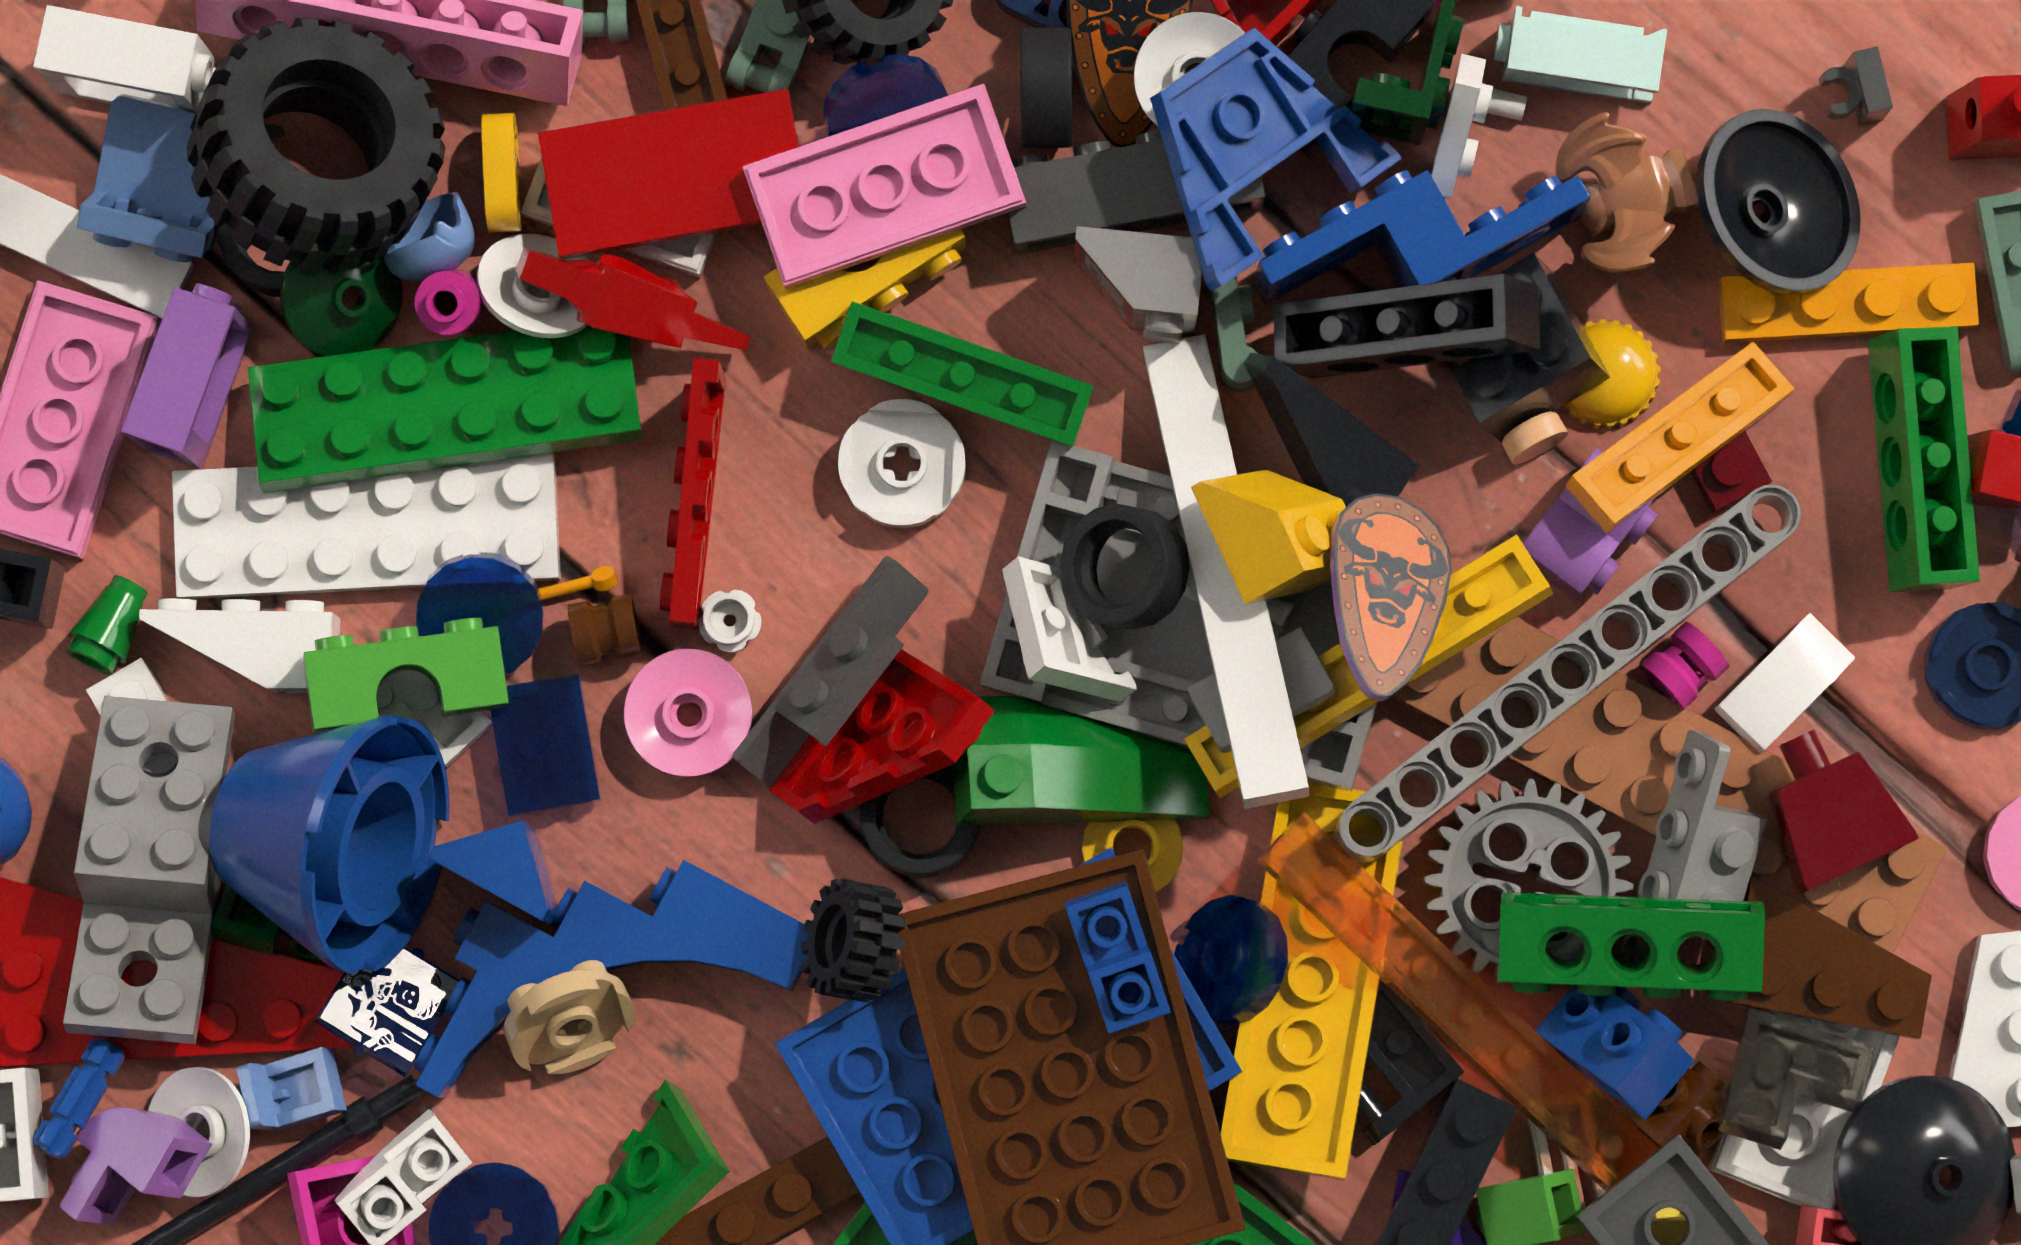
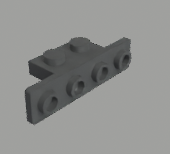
(835, 672)

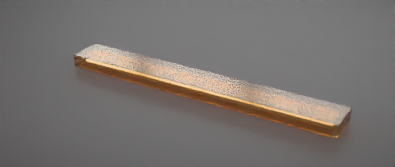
(1455, 1002)

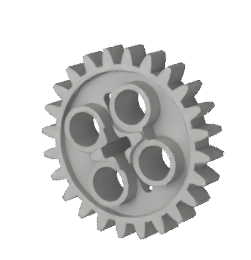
(1542, 827)

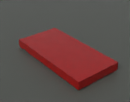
(661, 172)

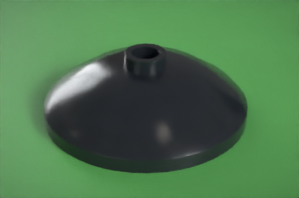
(1778, 201)
(1893, 1159)

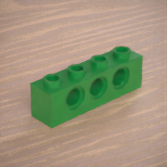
(1923, 459)
(1664, 923)

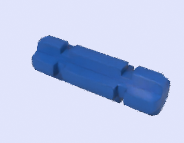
(78, 1098)

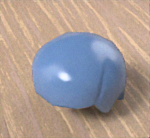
(436, 242)

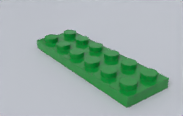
(440, 405)

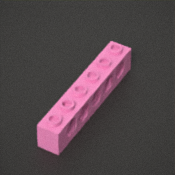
(483, 44)

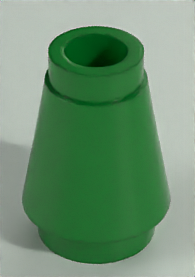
(108, 626)

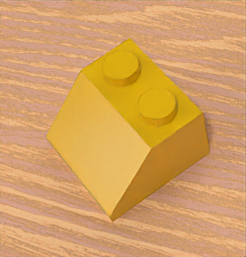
(1270, 531)

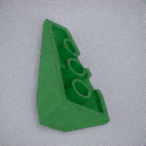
(1069, 768)

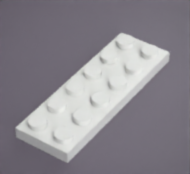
(360, 530)

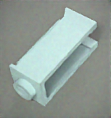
(1580, 55)

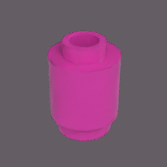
(469, 303)

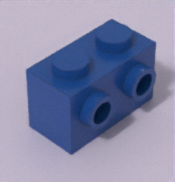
(1618, 1046)

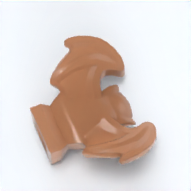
(1630, 195)

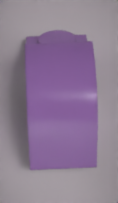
(131, 1153)

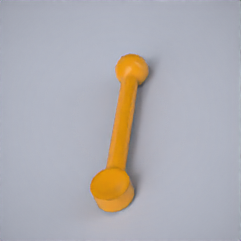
(601, 579)

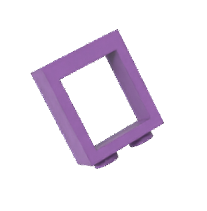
(188, 375)

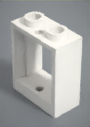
(111, 56)

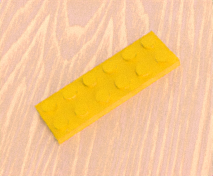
(1311, 1044)

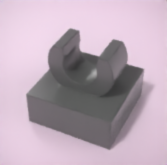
(1865, 84)

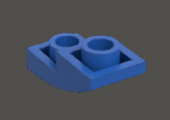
(1117, 957)

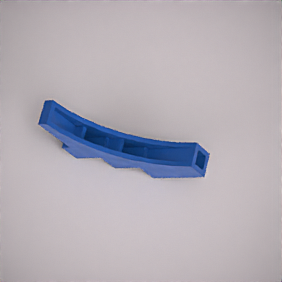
(695, 923)

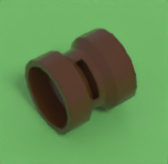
(605, 628)

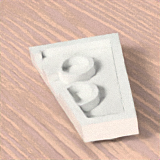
(1991, 1025)

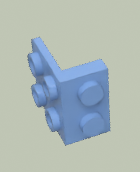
(147, 184)

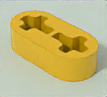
(501, 172)

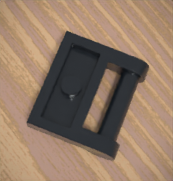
(1408, 1059)

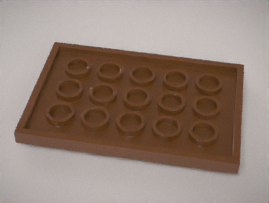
(1045, 1110)

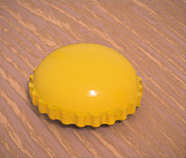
(1632, 375)

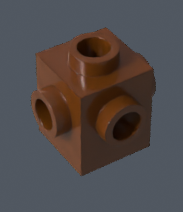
(1688, 1109)

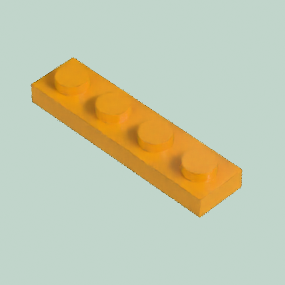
(1852, 304)
(1679, 437)

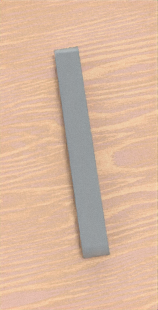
(1588, 650)

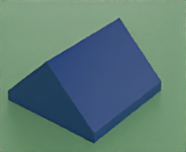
(504, 863)

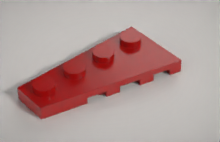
(696, 472)

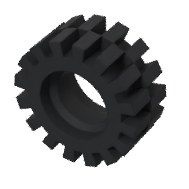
(853, 940)

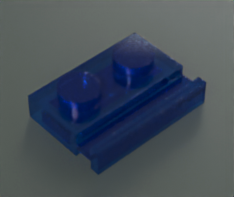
(545, 746)

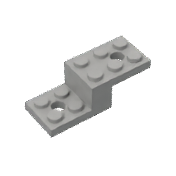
(148, 870)

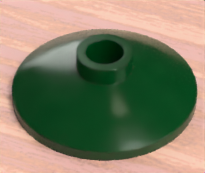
(320, 320)

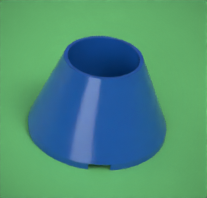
(336, 837)

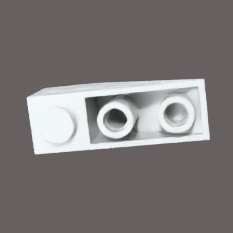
(249, 641)

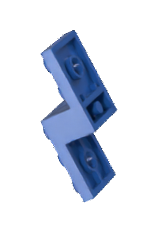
(1418, 235)

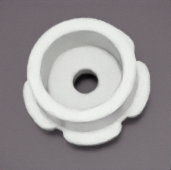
(729, 637)

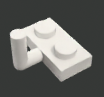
(1468, 102)

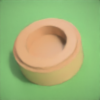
(1534, 437)

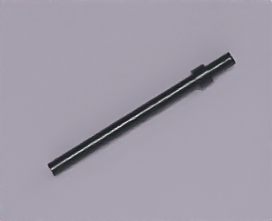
(359, 1121)

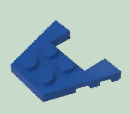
(1238, 121)

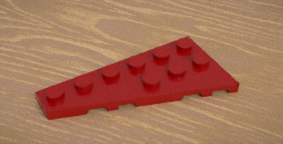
(247, 1004)

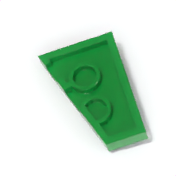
(658, 1181)

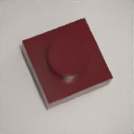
(1731, 473)

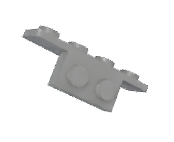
(1699, 846)

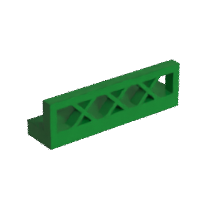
(962, 373)

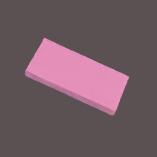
(884, 186)
(66, 413)

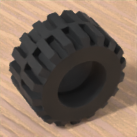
(858, 37)

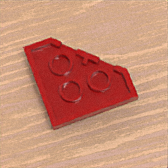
(897, 734)

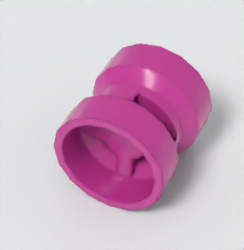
(1684, 665)

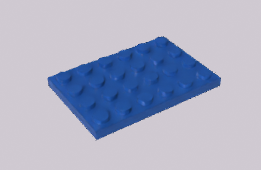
(882, 1110)

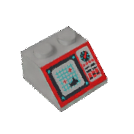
(1145, 279)

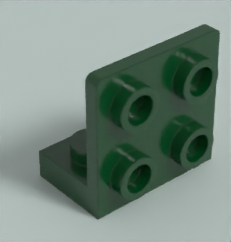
(1403, 113)

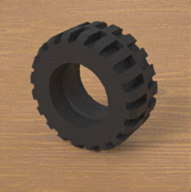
(346, 82)

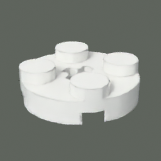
(876, 437)

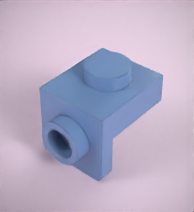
(291, 1090)

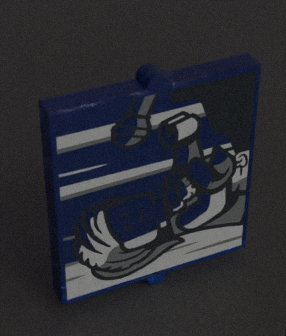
(389, 1009)

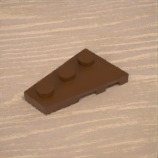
(1831, 972)

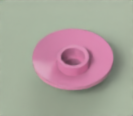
(664, 688)

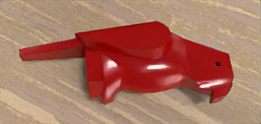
(626, 299)

